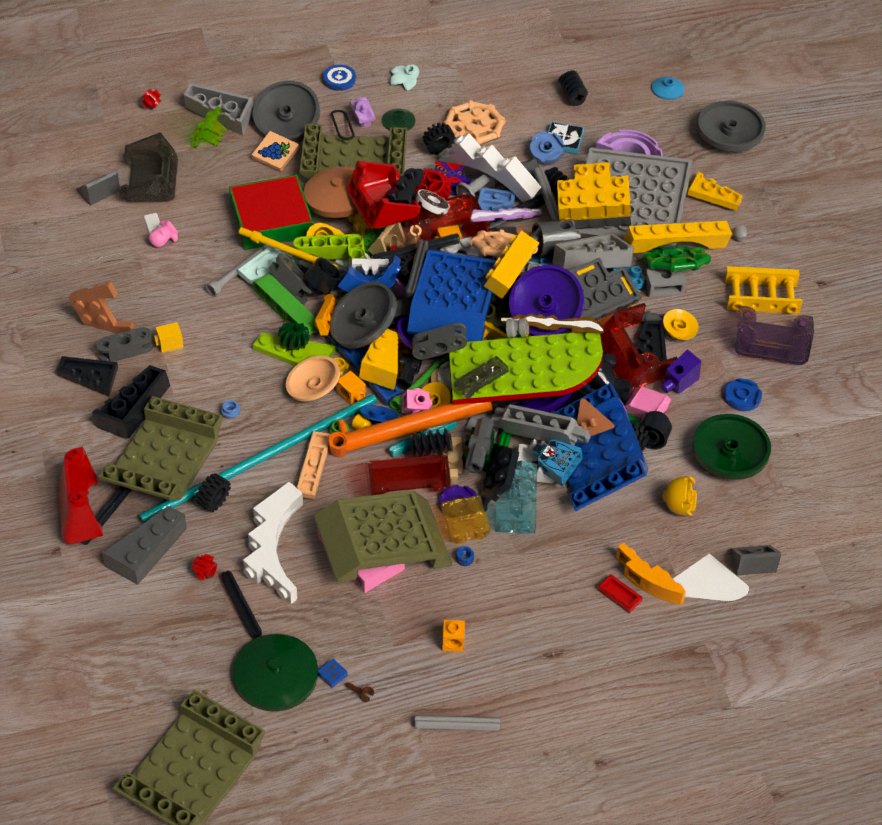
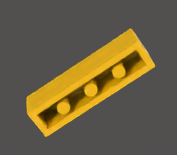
(511, 264)

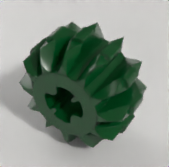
(293, 335)

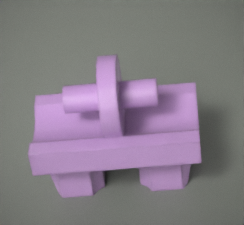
(362, 111)

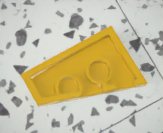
(713, 193)

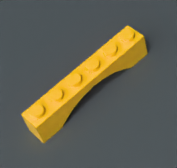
(646, 237)

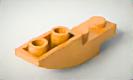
(653, 581)

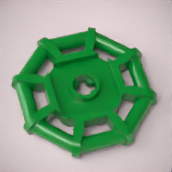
(677, 258)

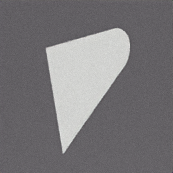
(711, 581)

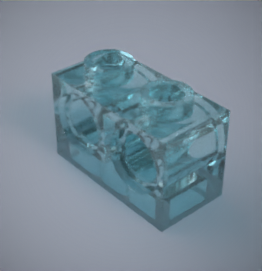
(524, 483)

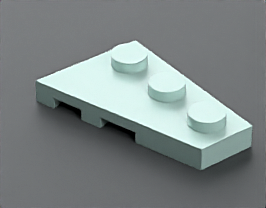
(260, 264)

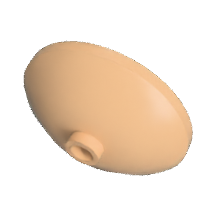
(313, 378)

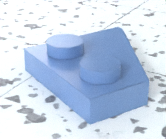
(495, 199)

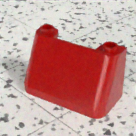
(369, 186)
(75, 513)

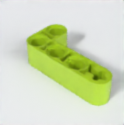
(332, 246)

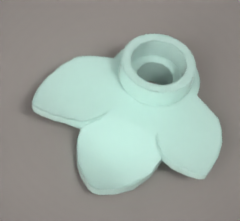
(405, 75)

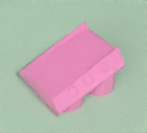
(646, 400)

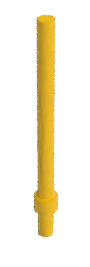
(257, 237)

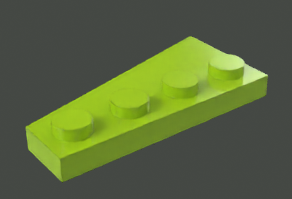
(269, 345)

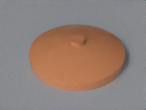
(328, 194)

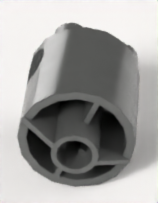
(551, 233)

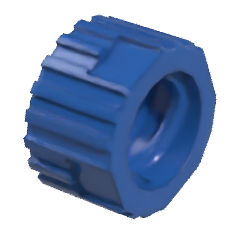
(467, 551)

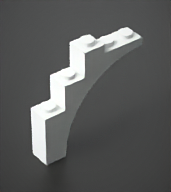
(489, 160)
(271, 518)

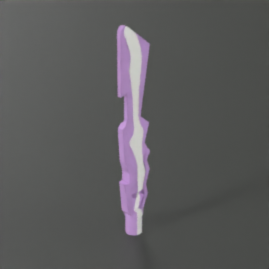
(481, 215)

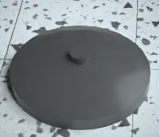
(286, 109)
(731, 126)
(363, 315)

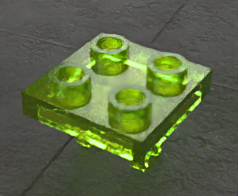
(209, 129)

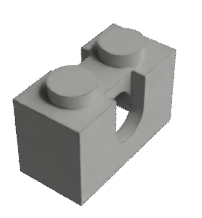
(656, 279)

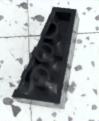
(126, 410)

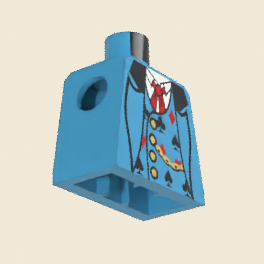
(558, 459)

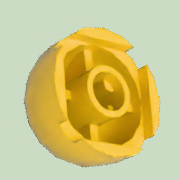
(681, 496)

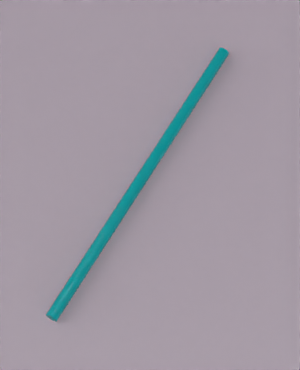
(266, 454)

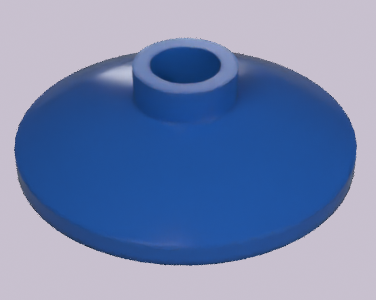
(378, 413)

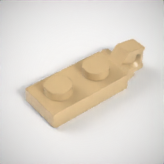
(455, 460)

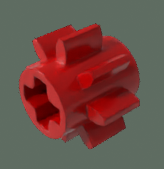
(151, 98)
(204, 566)

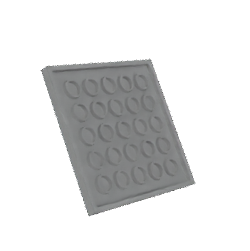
(655, 187)

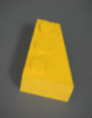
(381, 361)

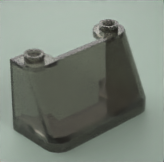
(152, 170)

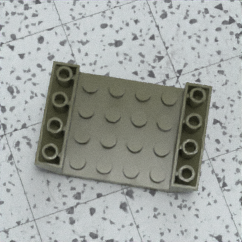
(330, 151)
(166, 450)
(380, 533)
(193, 763)

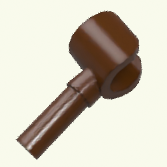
(361, 692)

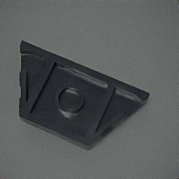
(499, 473)

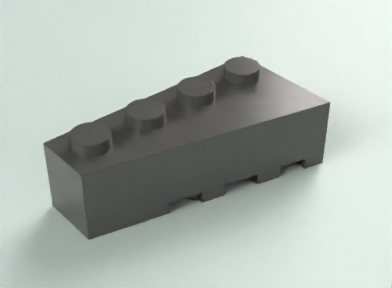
(146, 545)

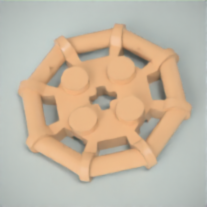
(481, 131)
(492, 242)

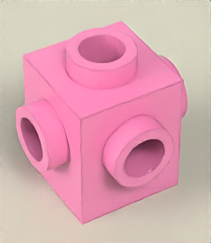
(415, 401)

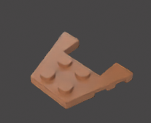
(94, 310)

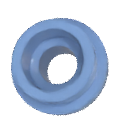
(230, 409)

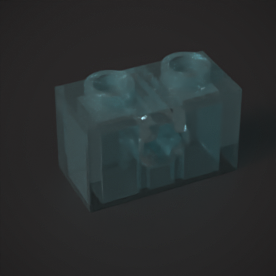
(515, 517)

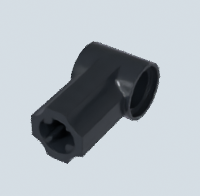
(407, 369)

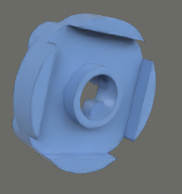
(546, 156)

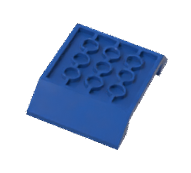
(452, 292)
(610, 457)

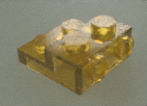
(465, 519)

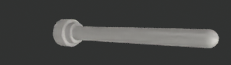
(215, 287)

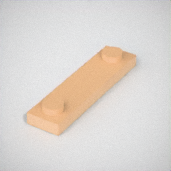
(313, 464)

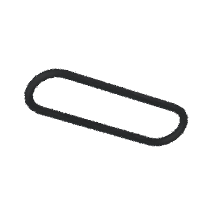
(345, 138)

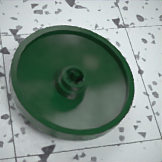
(731, 446)
(275, 672)

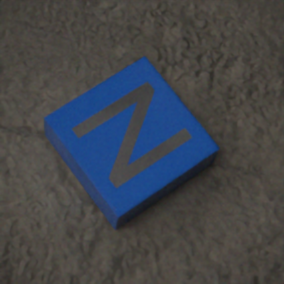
(332, 673)

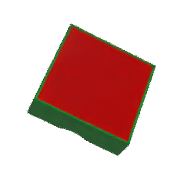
(272, 208)

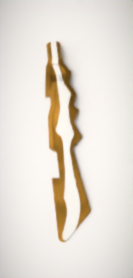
(552, 323)

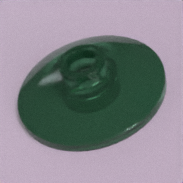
(398, 118)

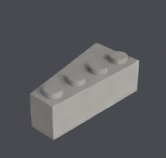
(236, 107)
(609, 247)

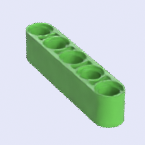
(284, 302)

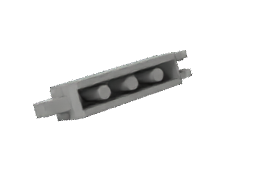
(539, 425)

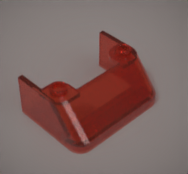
(458, 214)
(635, 367)
(408, 473)

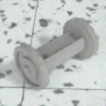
(483, 179)

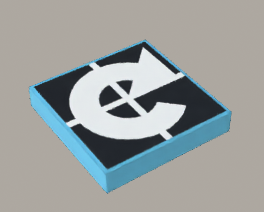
(570, 135)

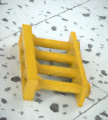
(765, 277)

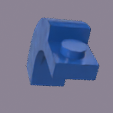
(353, 278)

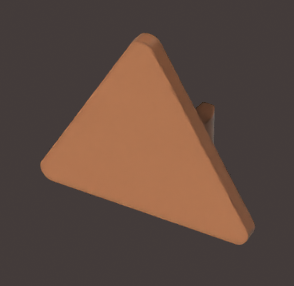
(591, 419)

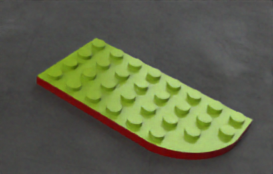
(535, 363)

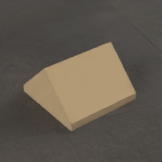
(390, 236)

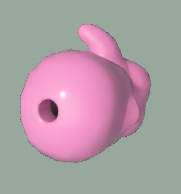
(162, 234)

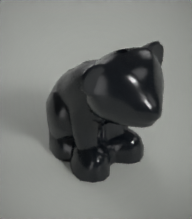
(606, 375)

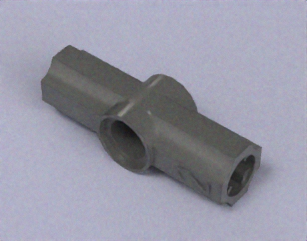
(479, 445)

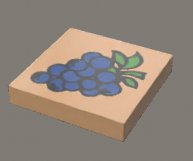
(275, 151)

